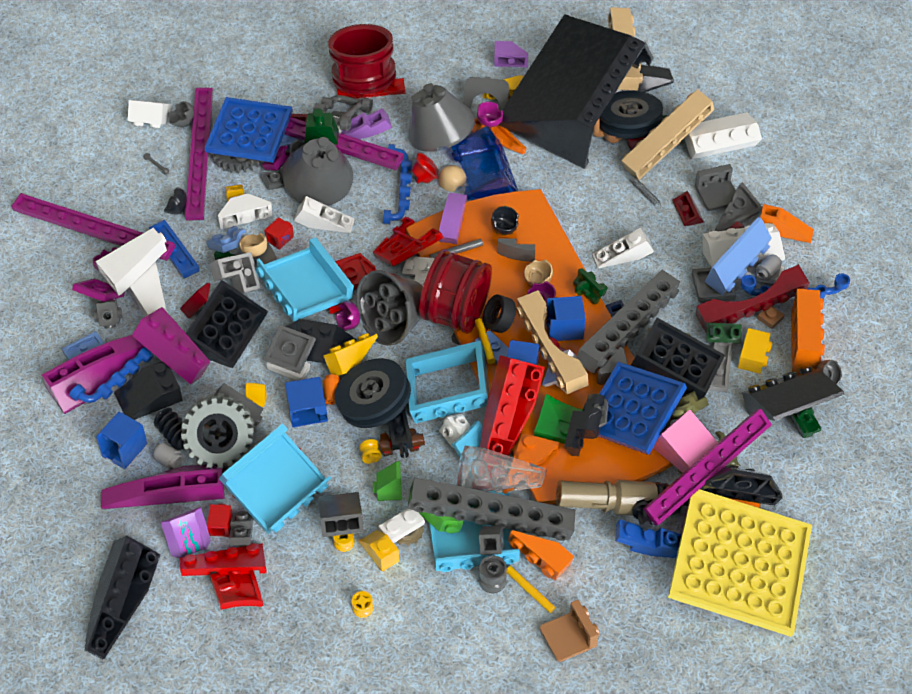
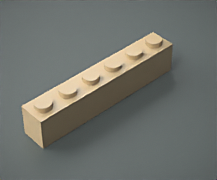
(622, 21)
(667, 134)

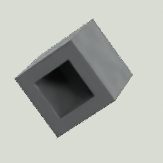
(491, 540)

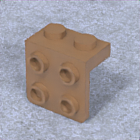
(571, 633)

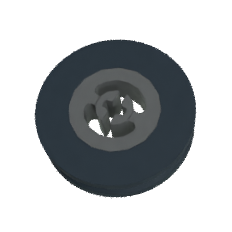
(631, 114)
(380, 404)

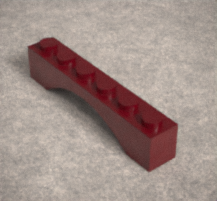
(730, 312)

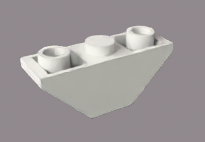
(244, 210)

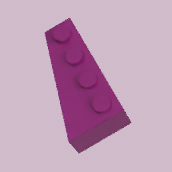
(171, 345)

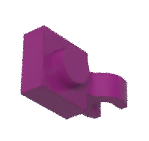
(280, 158)

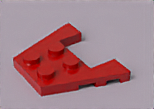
(402, 246)
(354, 268)

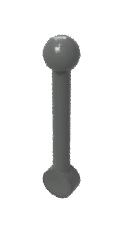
(147, 156)

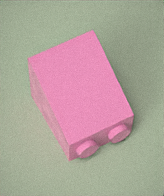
(685, 441)

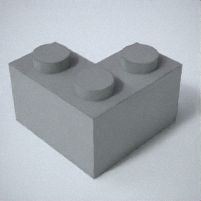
(240, 270)

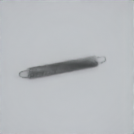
(645, 191)

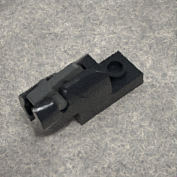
(586, 423)

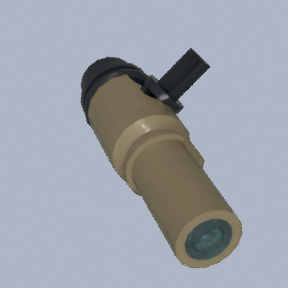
(622, 497)

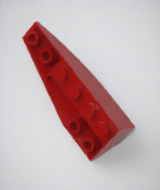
(510, 403)

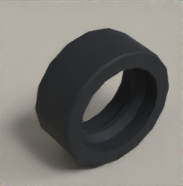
(506, 316)

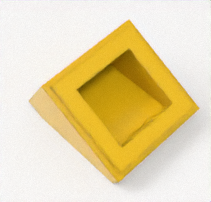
(233, 191)
(256, 393)

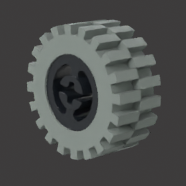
(220, 409)

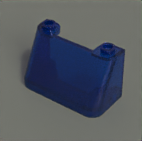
(484, 165)

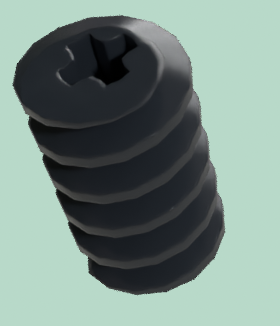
(170, 426)

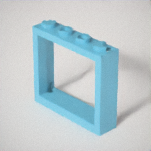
(442, 360)

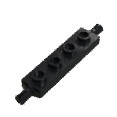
(400, 433)

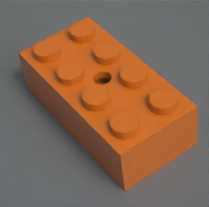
(806, 329)

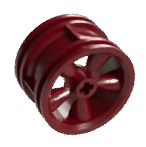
(362, 58)
(455, 291)

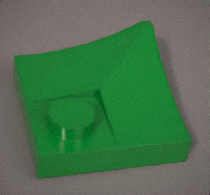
(554, 420)

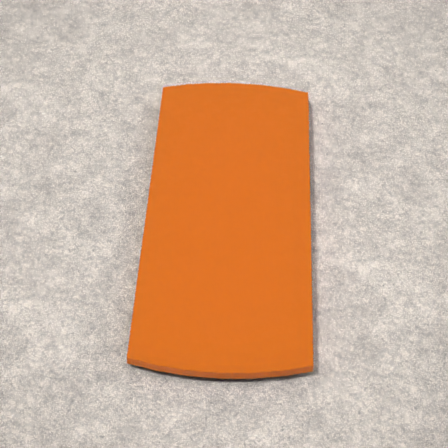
(537, 224)

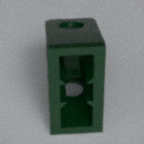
(321, 125)

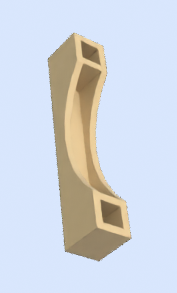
(569, 370)

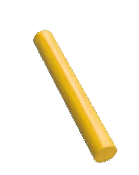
(485, 341)
(530, 589)

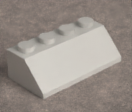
(723, 135)
(717, 243)

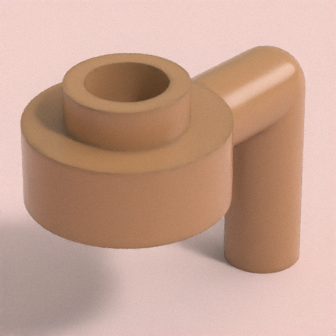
(599, 133)

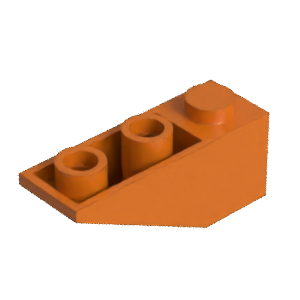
(787, 224)
(546, 554)

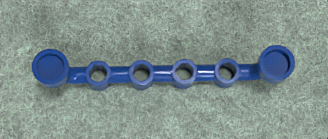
(405, 178)
(841, 282)
(117, 379)

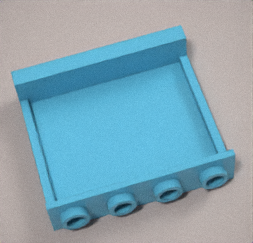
(305, 281)
(274, 480)
(463, 548)

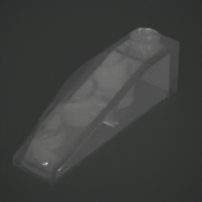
(494, 471)

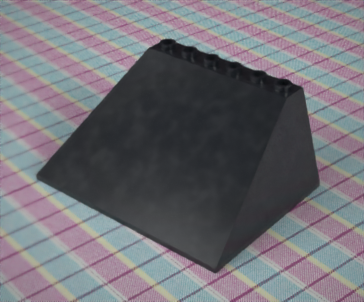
(572, 86)

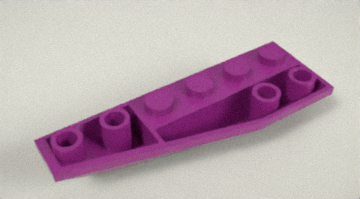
(89, 370)
(171, 486)

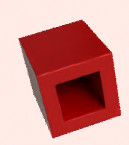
(279, 233)
(219, 520)

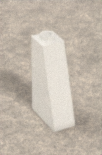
(131, 260)
(148, 291)

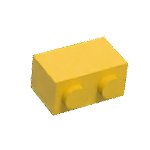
(754, 351)

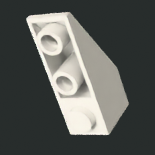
(320, 216)
(626, 249)

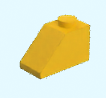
(380, 549)

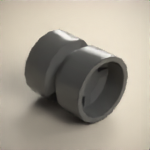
(492, 574)

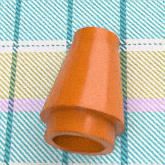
(329, 386)

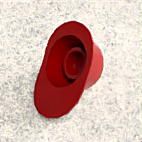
(424, 169)

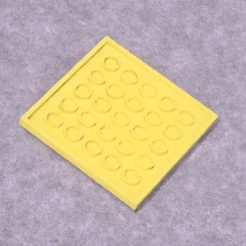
(741, 562)

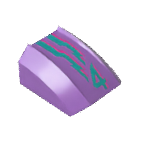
(186, 533)

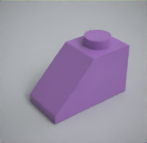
(509, 55)

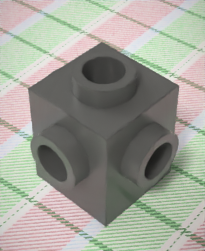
(110, 307)

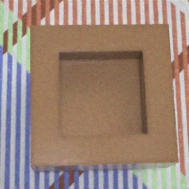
(770, 317)

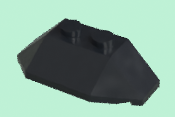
(326, 337)
(744, 485)

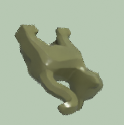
(687, 403)

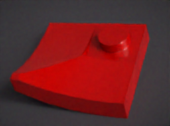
(236, 589)

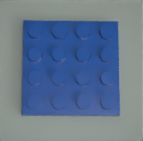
(249, 129)
(638, 406)

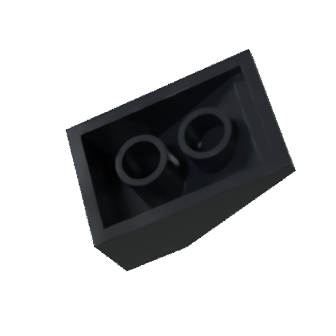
(149, 391)

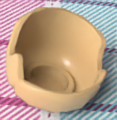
(452, 177)
(253, 243)
(538, 272)

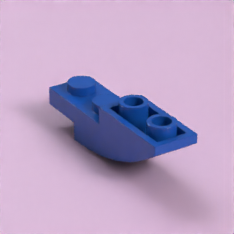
(650, 542)

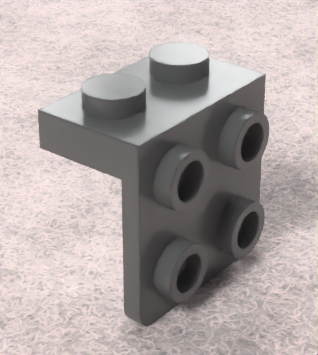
(715, 186)

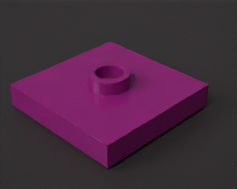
(97, 290)

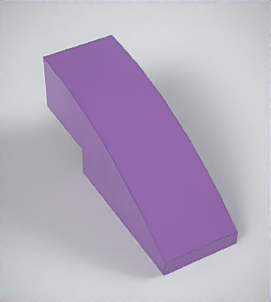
(368, 126)
(452, 217)

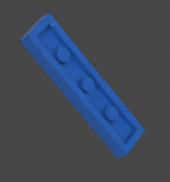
(180, 256)

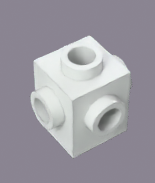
(454, 427)

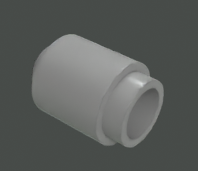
(768, 267)
(168, 455)

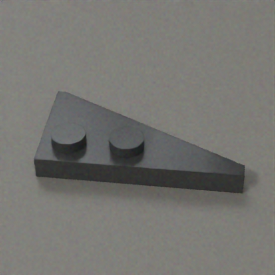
(740, 208)

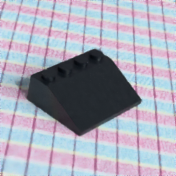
(226, 324)
(678, 357)
(791, 393)

